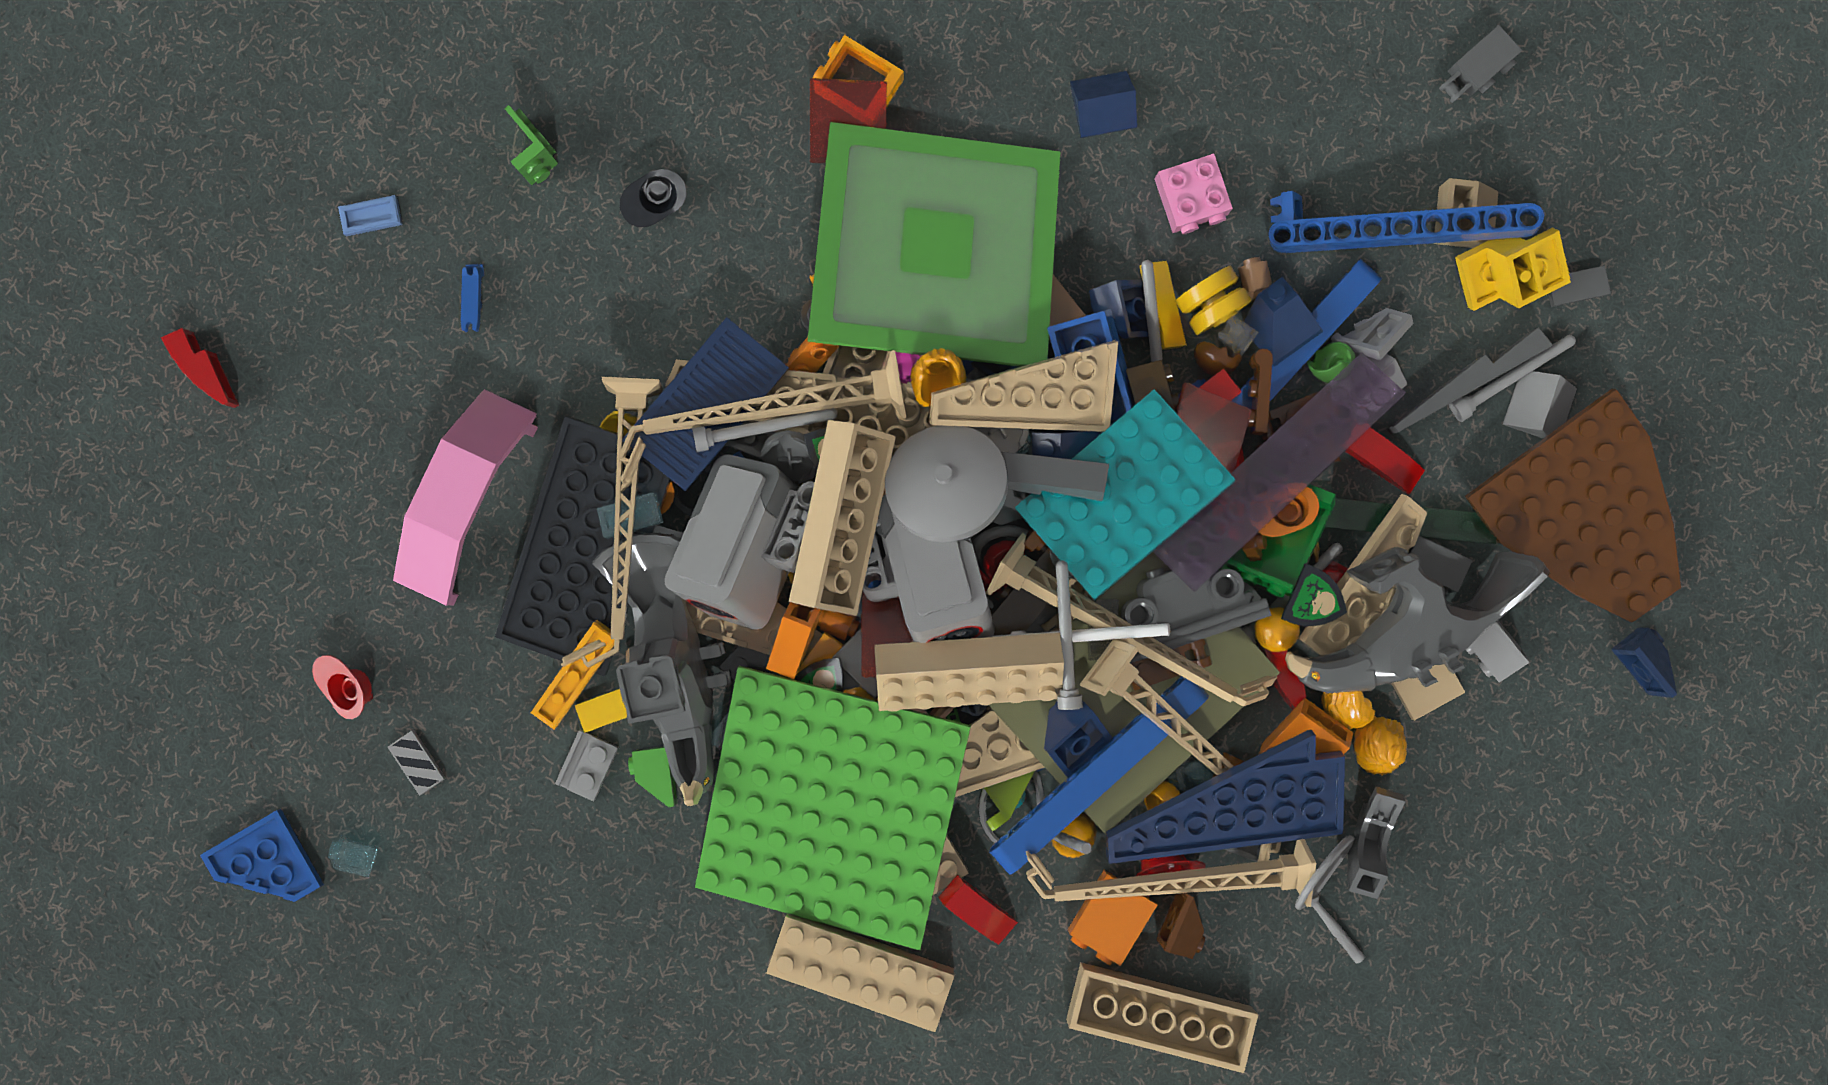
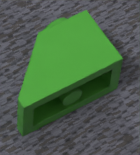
(654, 773)

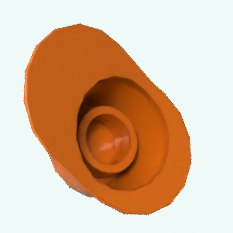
(1294, 516)

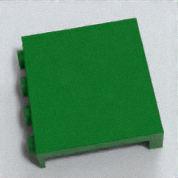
(1284, 554)

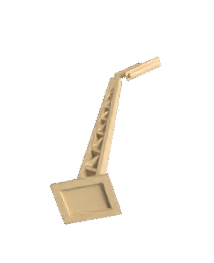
(886, 391)
(630, 396)
(1021, 572)
(1116, 674)
(1291, 869)

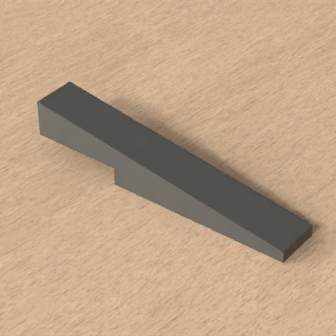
(1475, 375)
(1056, 475)

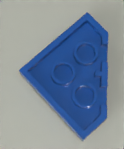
(265, 860)

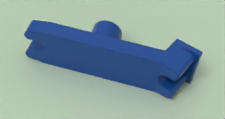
(471, 296)

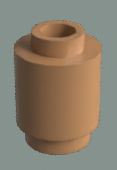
(1255, 276)

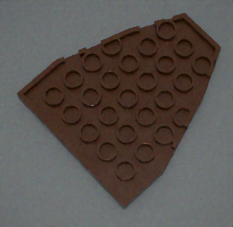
(1590, 510)

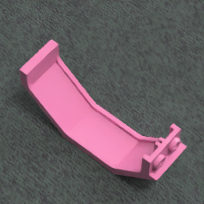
(454, 491)

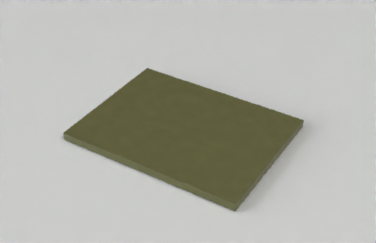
(1233, 660)

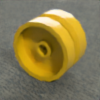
(1215, 303)

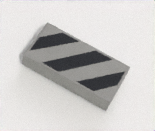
(416, 762)

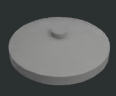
(946, 483)

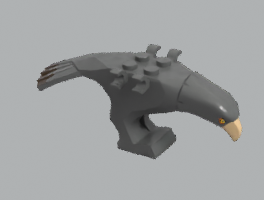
(1419, 623)
(666, 666)

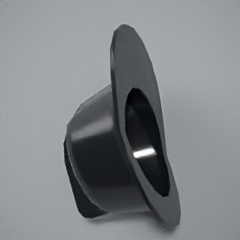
(652, 197)

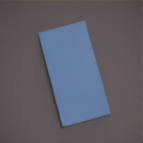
(370, 215)

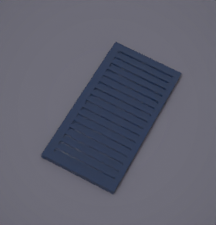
(721, 372)

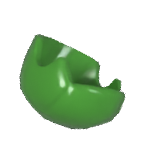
(1337, 358)

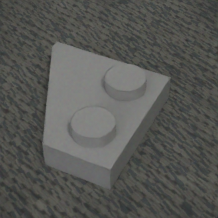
(1377, 334)

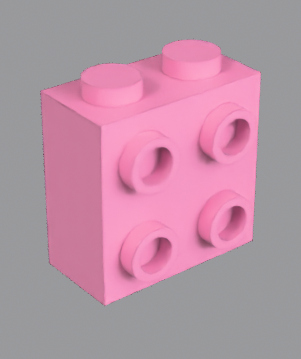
(1193, 194)

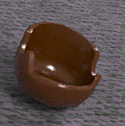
(1214, 359)

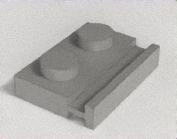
(586, 765)

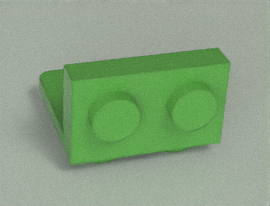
(537, 159)

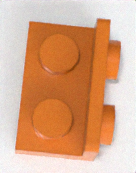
(810, 356)

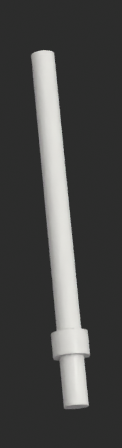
(1111, 633)

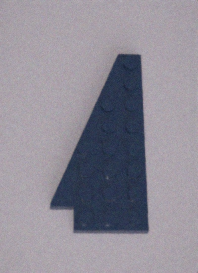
(1262, 801)

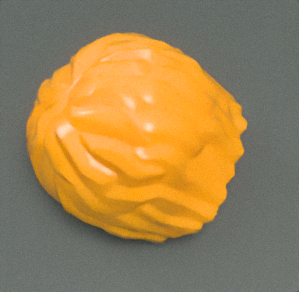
(935, 372)
(1348, 708)
(1380, 746)

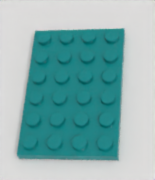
(1153, 487)

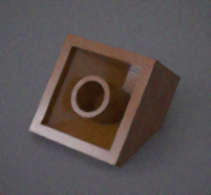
(1182, 927)

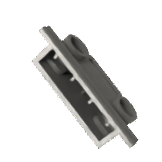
(1191, 615)

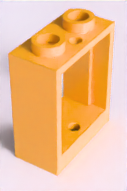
(839, 51)

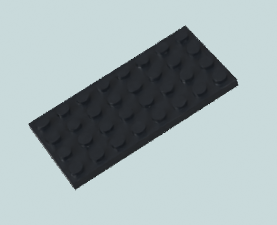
(555, 583)

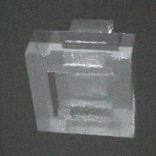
(1237, 335)

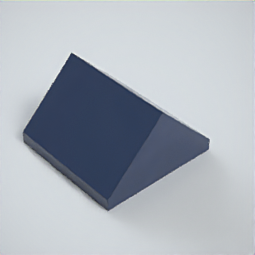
(1104, 104)

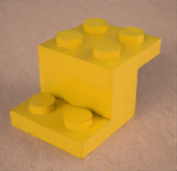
(1513, 269)

